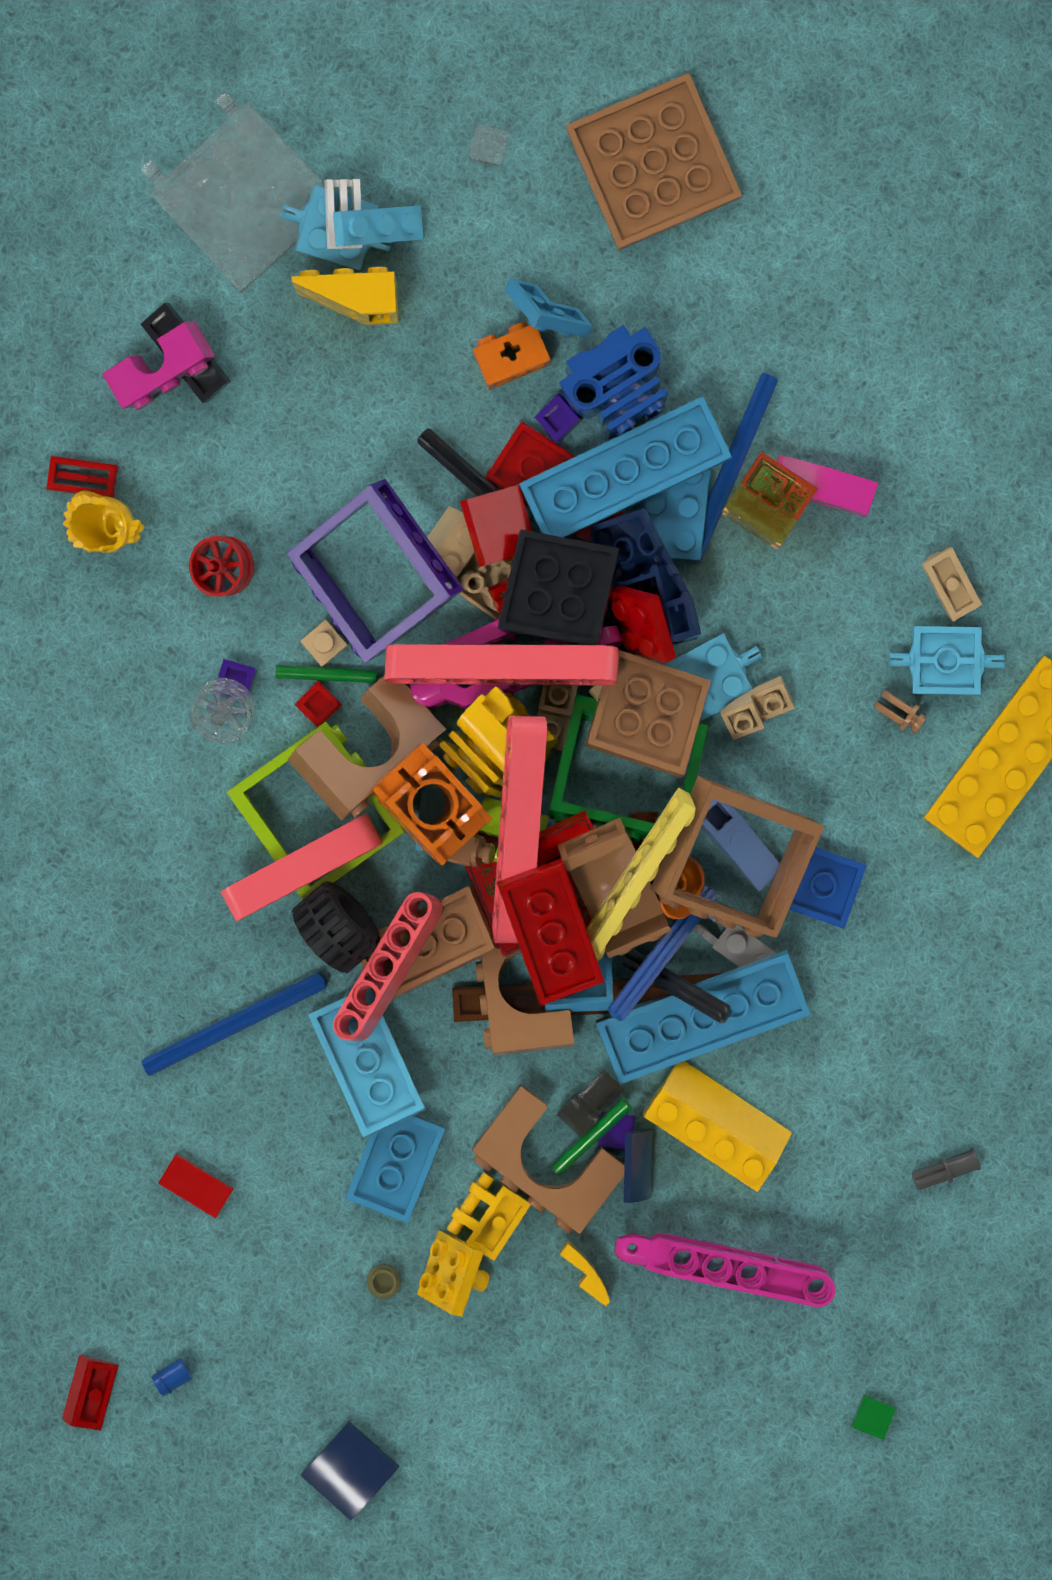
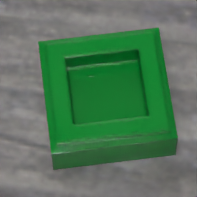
(873, 1417)

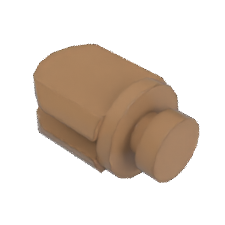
(912, 719)
(474, 852)

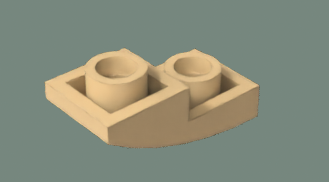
(759, 704)
(557, 706)

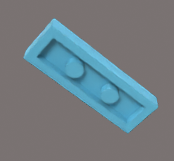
(378, 225)

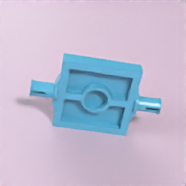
(312, 231)
(946, 660)
(721, 665)

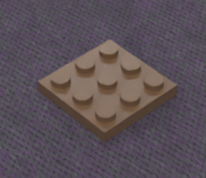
(649, 715)

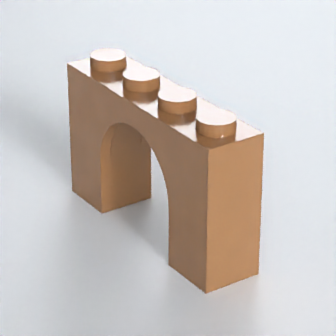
(348, 785)
(512, 1030)
(572, 1202)

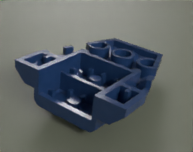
(648, 568)

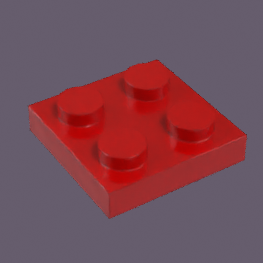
(642, 624)

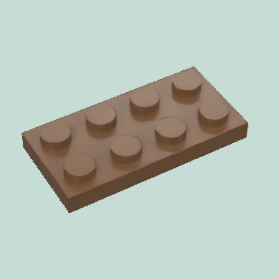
(455, 941)

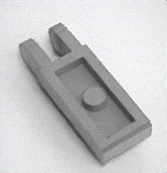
(735, 944)

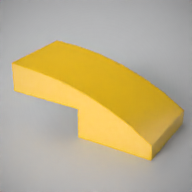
(591, 1280)

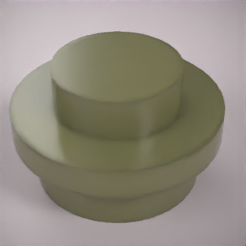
(383, 1281)

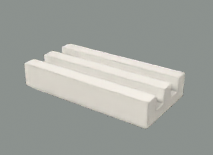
(329, 206)

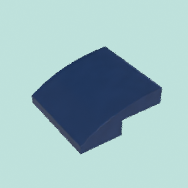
(638, 1165)
(349, 1470)

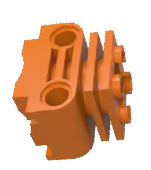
(462, 812)

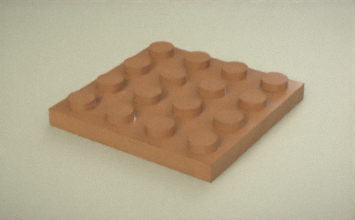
(653, 161)

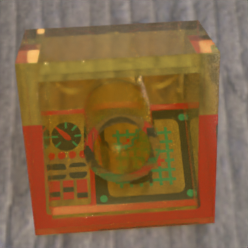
(769, 501)

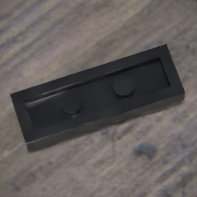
(204, 384)

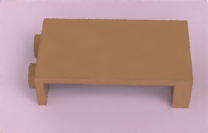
(595, 865)

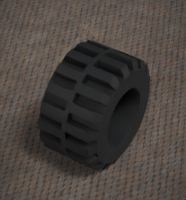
(336, 927)

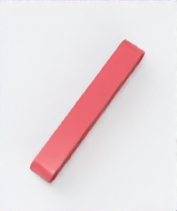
(502, 664)
(519, 810)

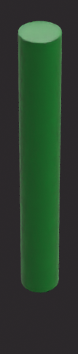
(326, 674)
(591, 1136)

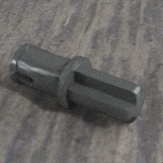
(946, 1170)

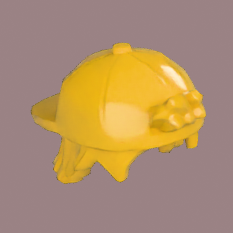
(100, 523)

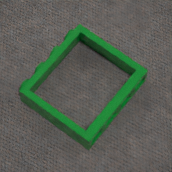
(637, 829)

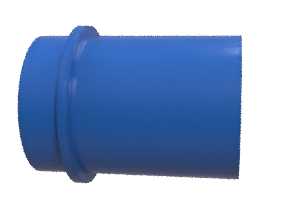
(171, 1377)

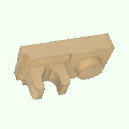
(951, 583)

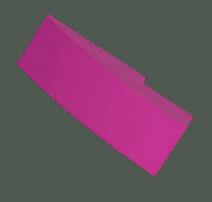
(834, 487)

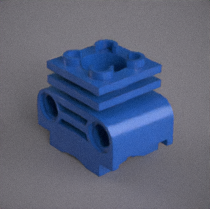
(619, 385)

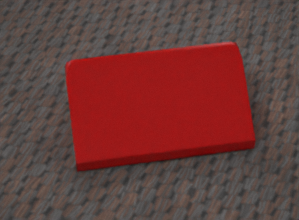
(89, 1393)

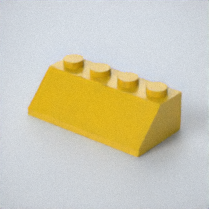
(718, 1124)

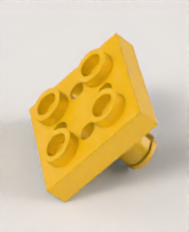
(452, 1273)

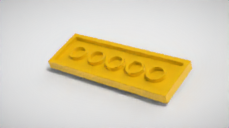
(999, 766)

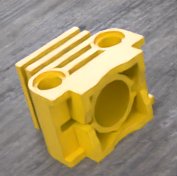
(483, 749)

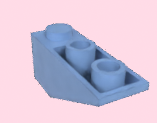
(739, 844)

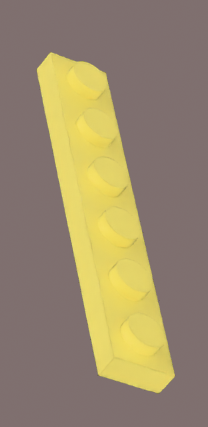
(640, 870)

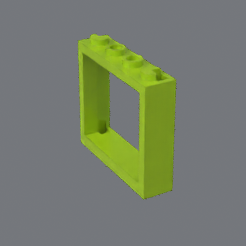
(265, 833)

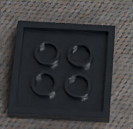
(559, 589)

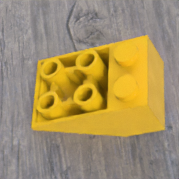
(360, 296)

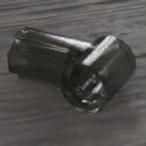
(585, 1108)

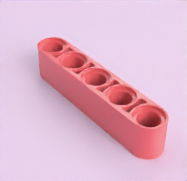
(301, 867)
(373, 973)

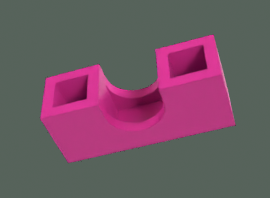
(184, 354)

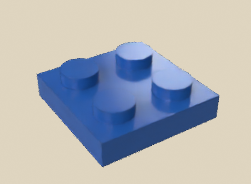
(828, 888)

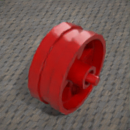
(221, 566)

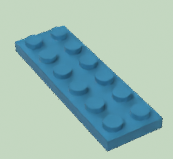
(626, 470)
(672, 1031)

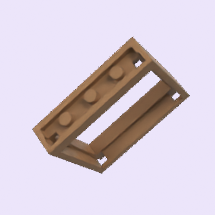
(786, 878)

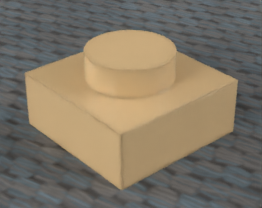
(323, 643)

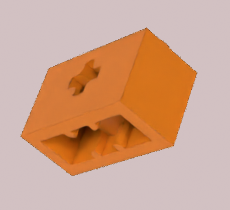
(529, 358)

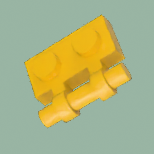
(497, 1222)

